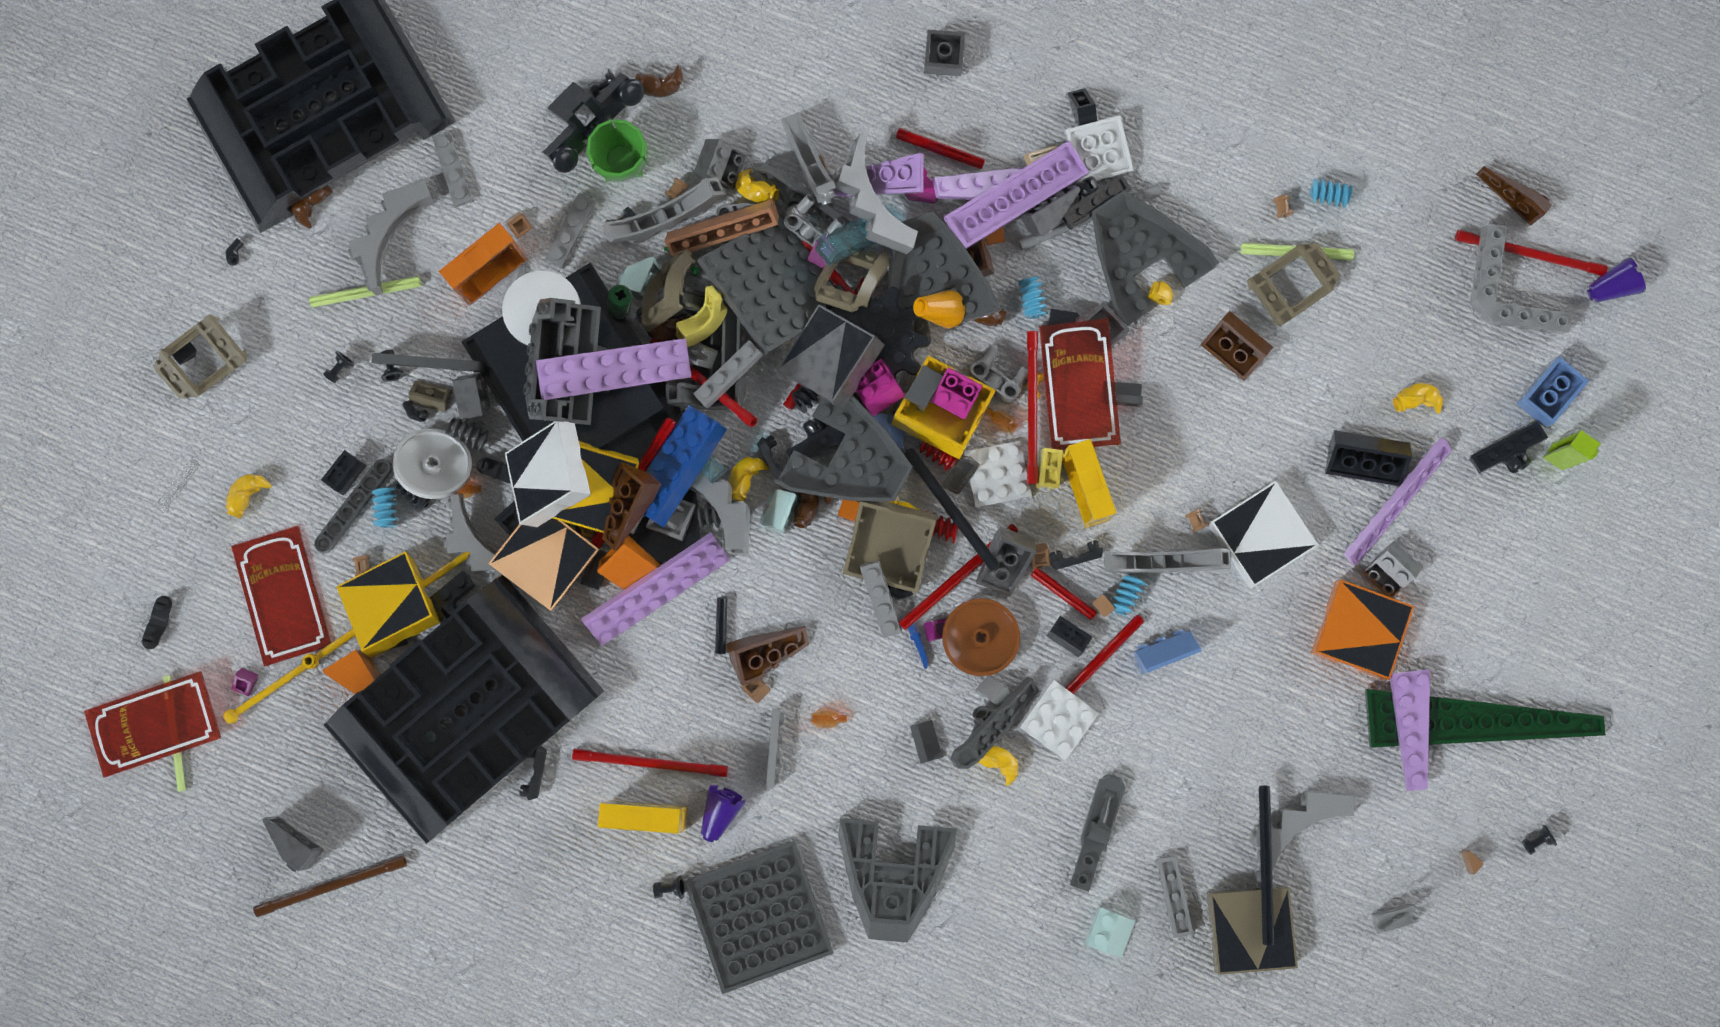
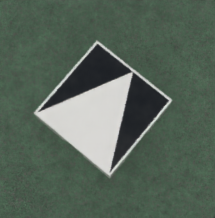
(547, 473)
(1263, 534)

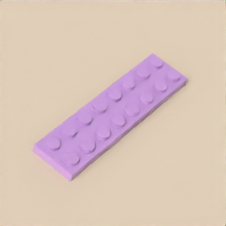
(1016, 195)
(613, 369)
(655, 589)

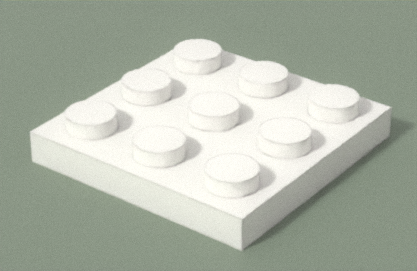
(1101, 148)
(1000, 475)
(1058, 719)

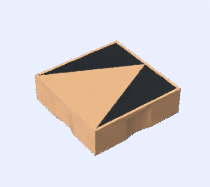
(544, 560)

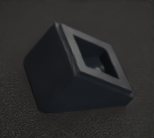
(185, 354)

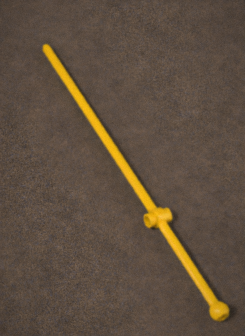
(232, 715)

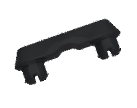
(765, 446)
(494, 469)
(1059, 562)
(157, 622)
(532, 791)

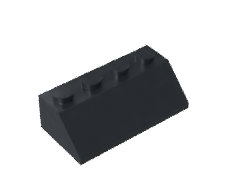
(1368, 458)

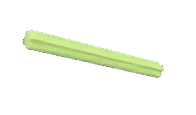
(1281, 250)
(362, 292)

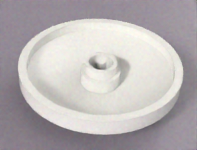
(523, 296)
(432, 464)

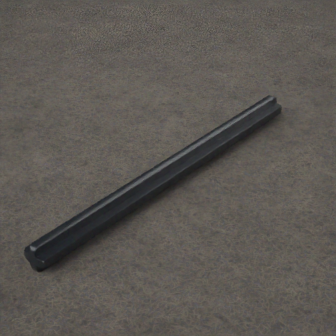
(951, 509)
(1266, 865)

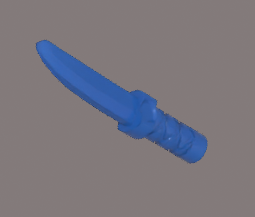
(919, 645)

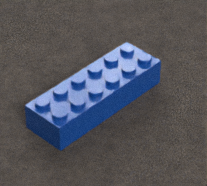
(681, 461)

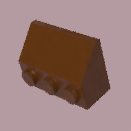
(1236, 345)

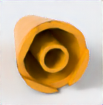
(941, 308)

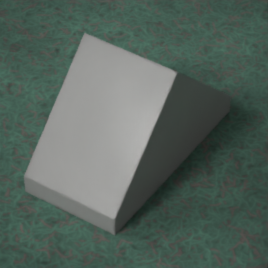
(993, 690)

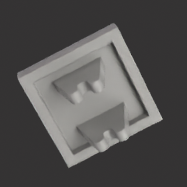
(678, 522)

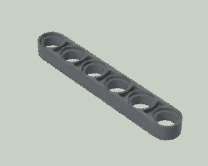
(428, 362)
(350, 503)

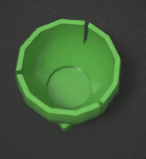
(617, 151)

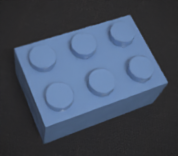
(1552, 392)

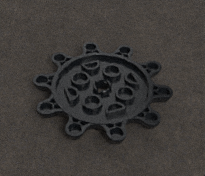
(895, 328)

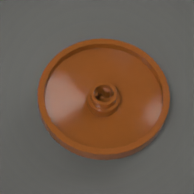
(981, 637)

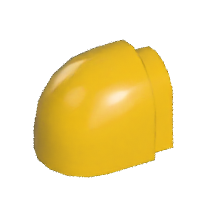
(1160, 293)

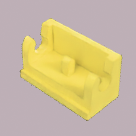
(1049, 468)

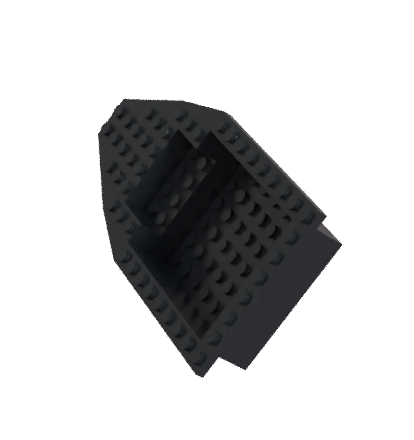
(620, 420)

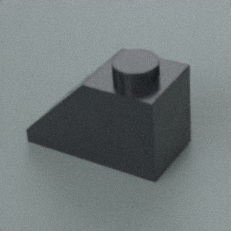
(1082, 107)

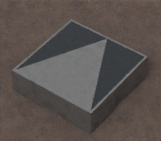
(830, 356)

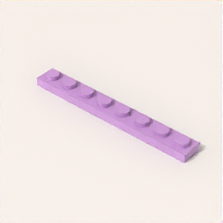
(1398, 501)

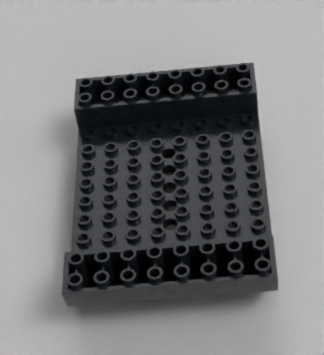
(350, 45)
(484, 639)

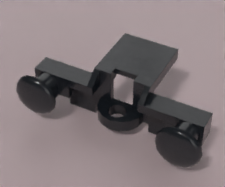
(610, 102)

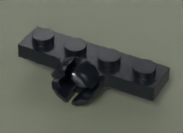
(1092, 196)
(817, 439)
(1510, 450)
(446, 598)

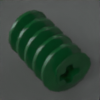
(619, 301)

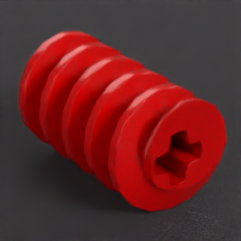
(944, 458)
(945, 528)

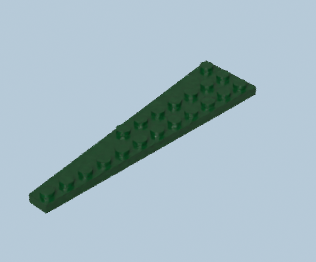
(1478, 722)

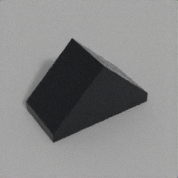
(1060, 317)

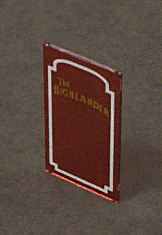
(1080, 383)
(281, 596)
(152, 724)

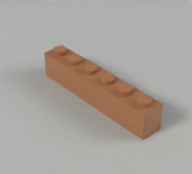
(722, 228)

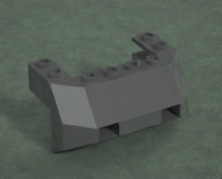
(546, 333)
(726, 340)

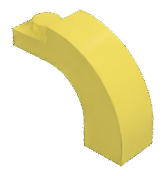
(705, 321)

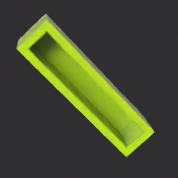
(1572, 450)

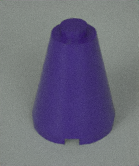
(1618, 282)
(719, 811)

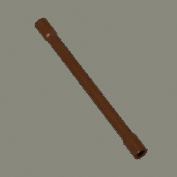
(388, 866)

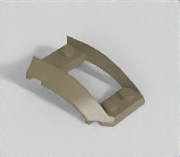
(671, 278)
(1272, 298)
(846, 300)
(221, 343)

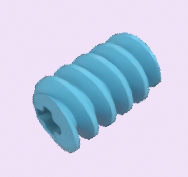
(1330, 192)
(1031, 298)
(384, 507)
(1127, 594)

